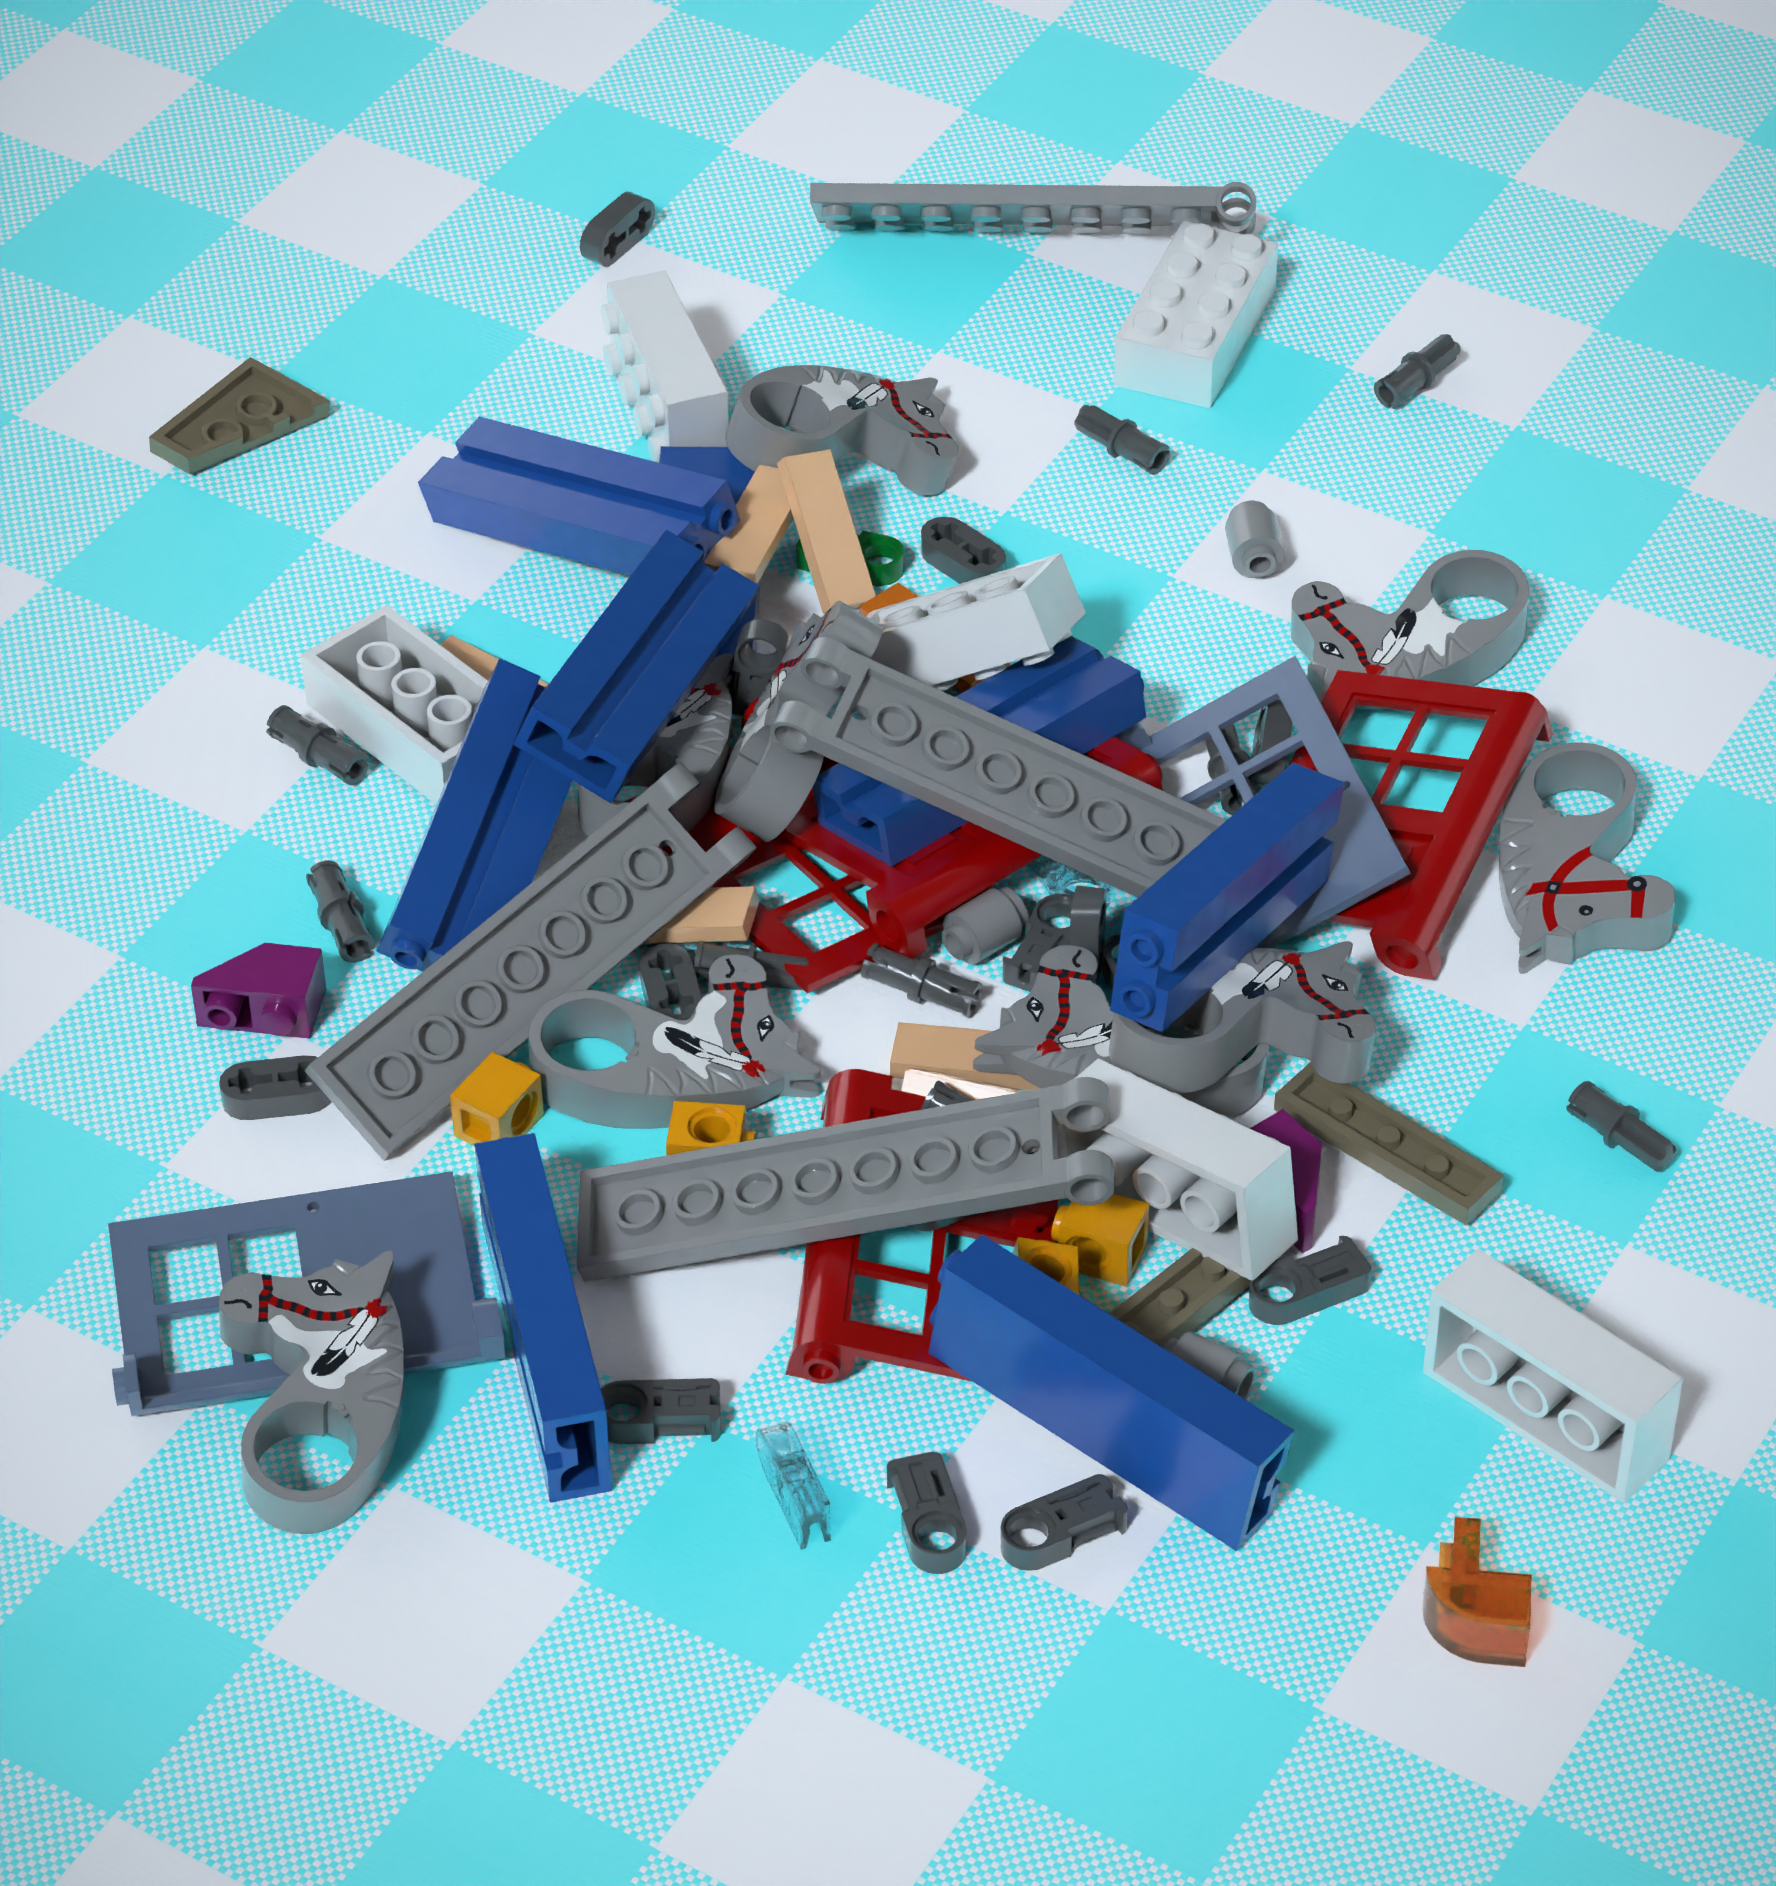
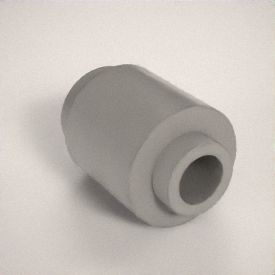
(1254, 539)
(984, 925)
(1215, 1361)

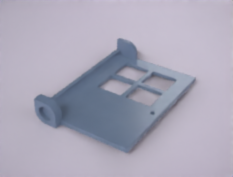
(1363, 849)
(353, 1224)

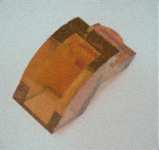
(1475, 1610)

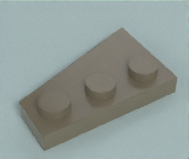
(237, 415)

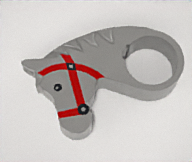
(1558, 868)

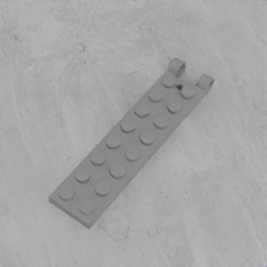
(1029, 205)
(991, 771)
(545, 942)
(842, 1180)

